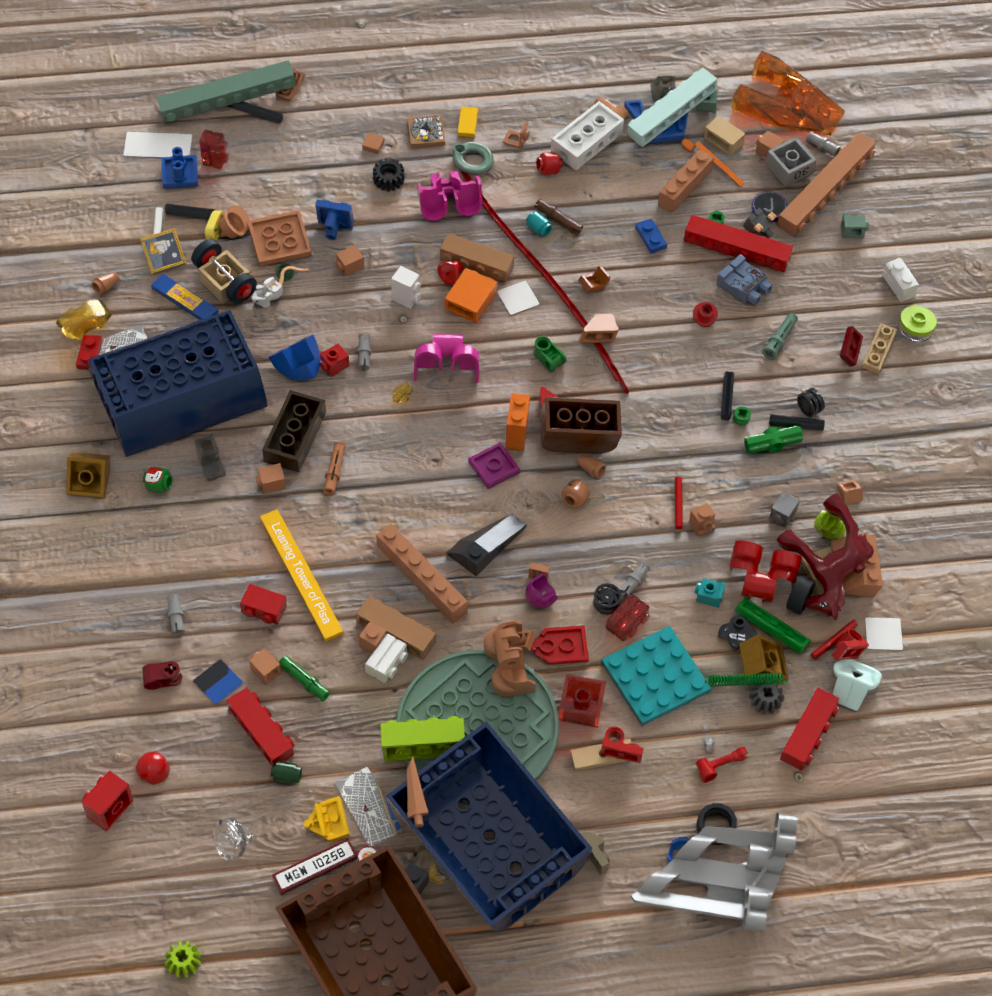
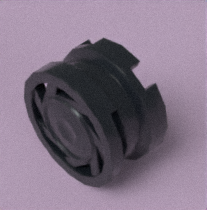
(810, 402)
(607, 599)

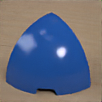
(298, 360)

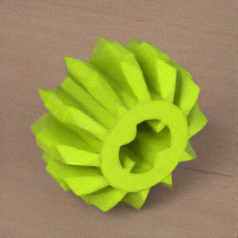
(829, 526)
(189, 965)

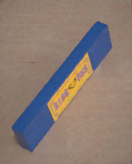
(183, 298)

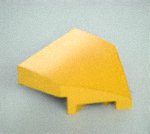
(329, 820)

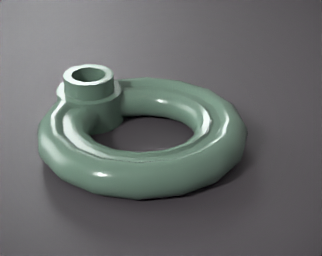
(460, 150)

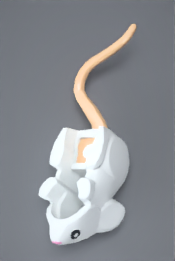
(271, 289)

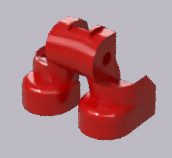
(748, 556)

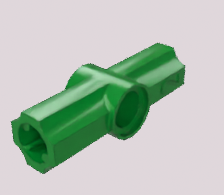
(773, 439)

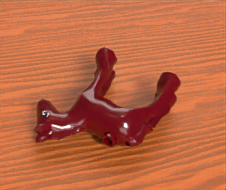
(837, 564)

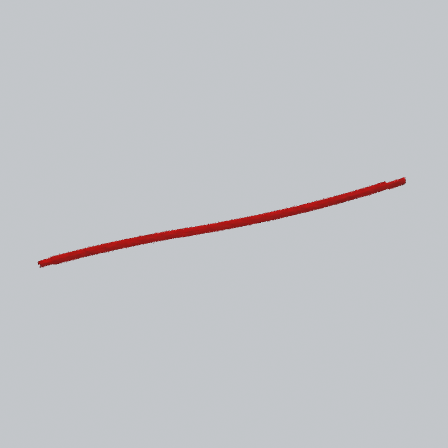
(551, 281)

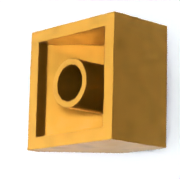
(87, 474)
(763, 656)

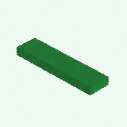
(772, 625)

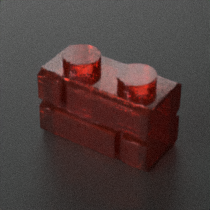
(213, 149)
(628, 617)

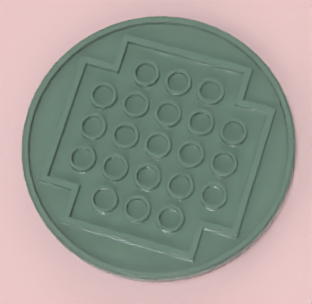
(463, 688)

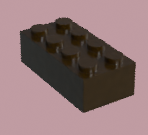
(294, 430)

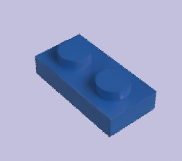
(651, 236)

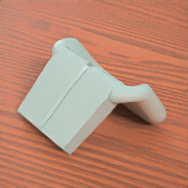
(851, 689)

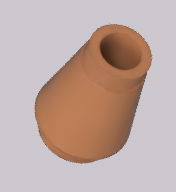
(105, 282)
(592, 466)

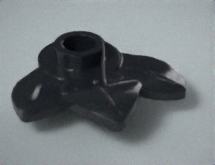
(736, 633)

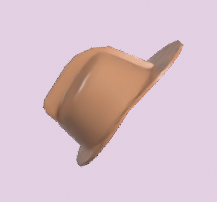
(234, 222)

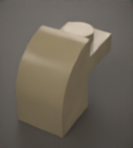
(598, 857)

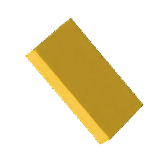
(467, 122)

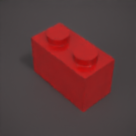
(263, 604)

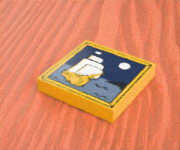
(163, 250)

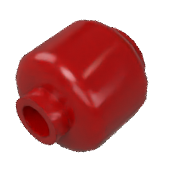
(549, 163)

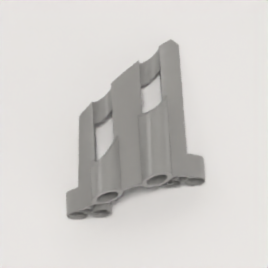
(733, 889)

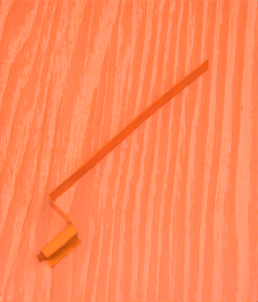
(689, 146)

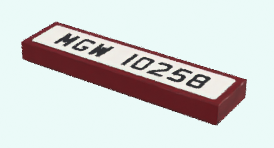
(314, 866)

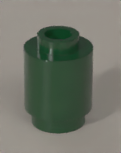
(286, 772)

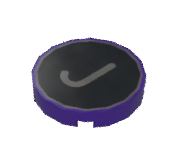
(769, 202)

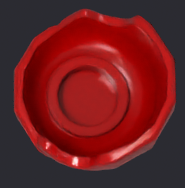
(152, 767)

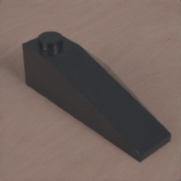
(482, 546)

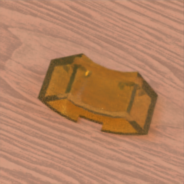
(83, 319)

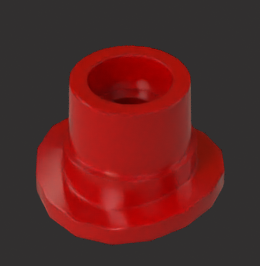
(449, 271)
(705, 314)

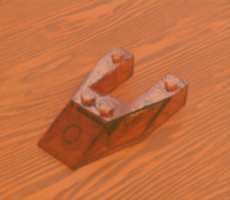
(797, 104)

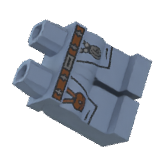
(744, 281)

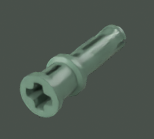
(777, 341)

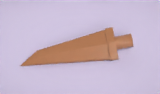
(416, 802)

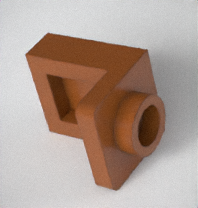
(595, 281)

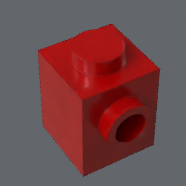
(334, 360)

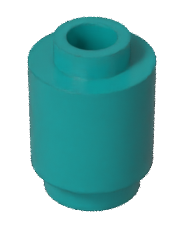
(538, 224)

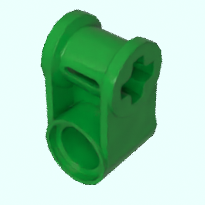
(550, 356)

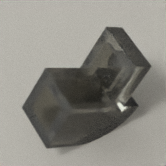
(209, 457)

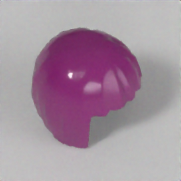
(540, 592)

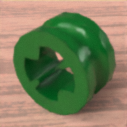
(717, 214)
(741, 410)

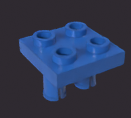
(179, 170)
(334, 216)

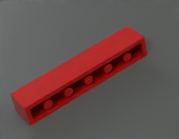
(734, 242)

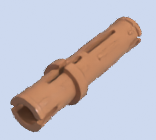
(330, 485)

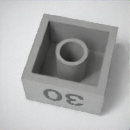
(790, 161)

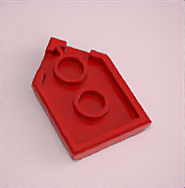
(562, 645)

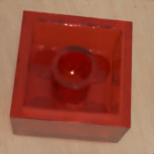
(582, 700)

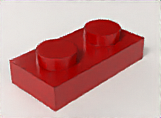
(89, 348)

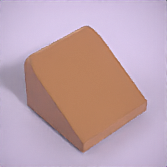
(850, 492)

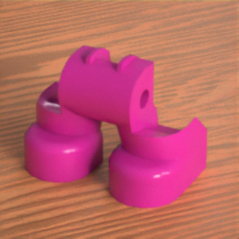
(466, 196)
(446, 345)

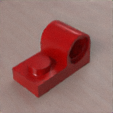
(849, 646)
(620, 750)

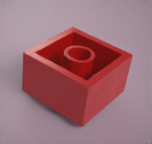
(107, 800)

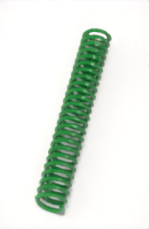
(744, 679)

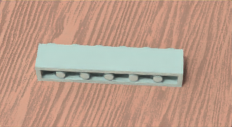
(672, 107)

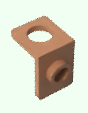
(523, 136)

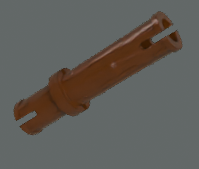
(552, 213)

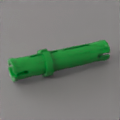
(310, 683)

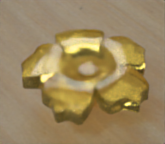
(401, 392)

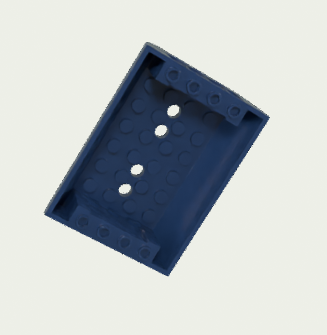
(184, 393)

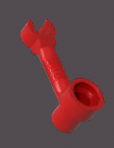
(707, 769)

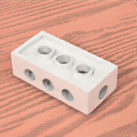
(587, 135)

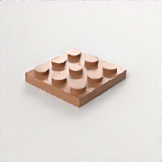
(279, 238)

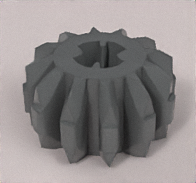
(760, 700)

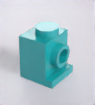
(710, 592)

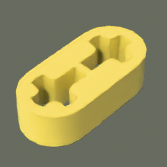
(212, 228)

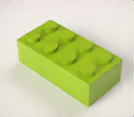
(420, 738)

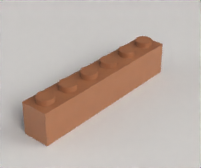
(422, 573)

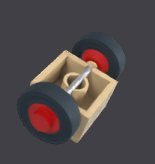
(222, 273)

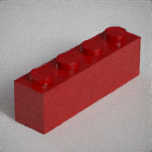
(260, 727)
(809, 729)

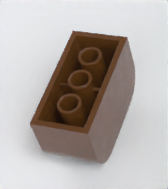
(580, 425)

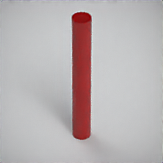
(678, 504)
(832, 641)

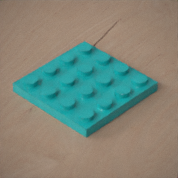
(655, 675)

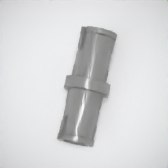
(823, 143)
(364, 351)
(634, 579)
(175, 614)

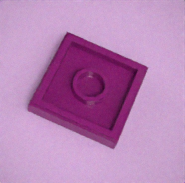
(494, 465)

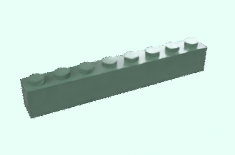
(226, 91)

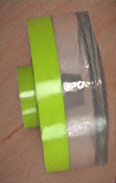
(917, 323)

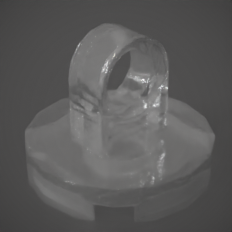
(232, 837)

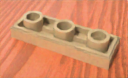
(879, 348)
(590, 757)

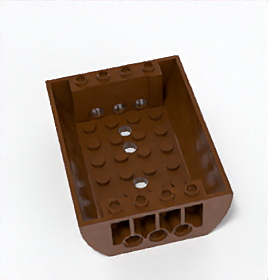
(391, 917)

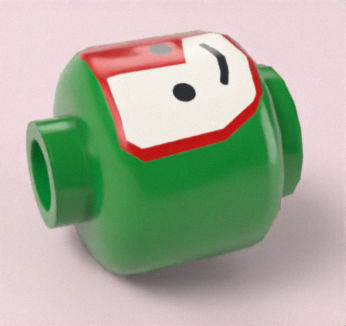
(157, 479)

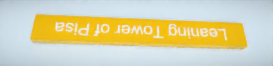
(301, 575)

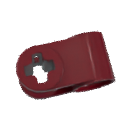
(160, 675)

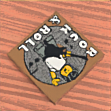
(426, 131)

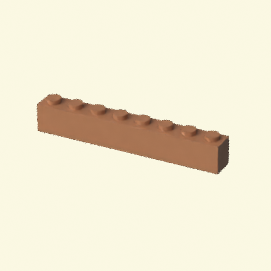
(826, 184)

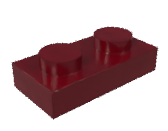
(851, 346)

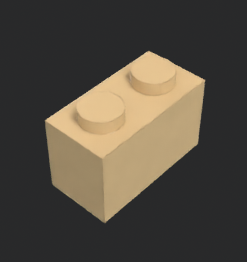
(724, 135)

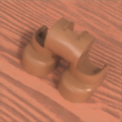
(510, 676)

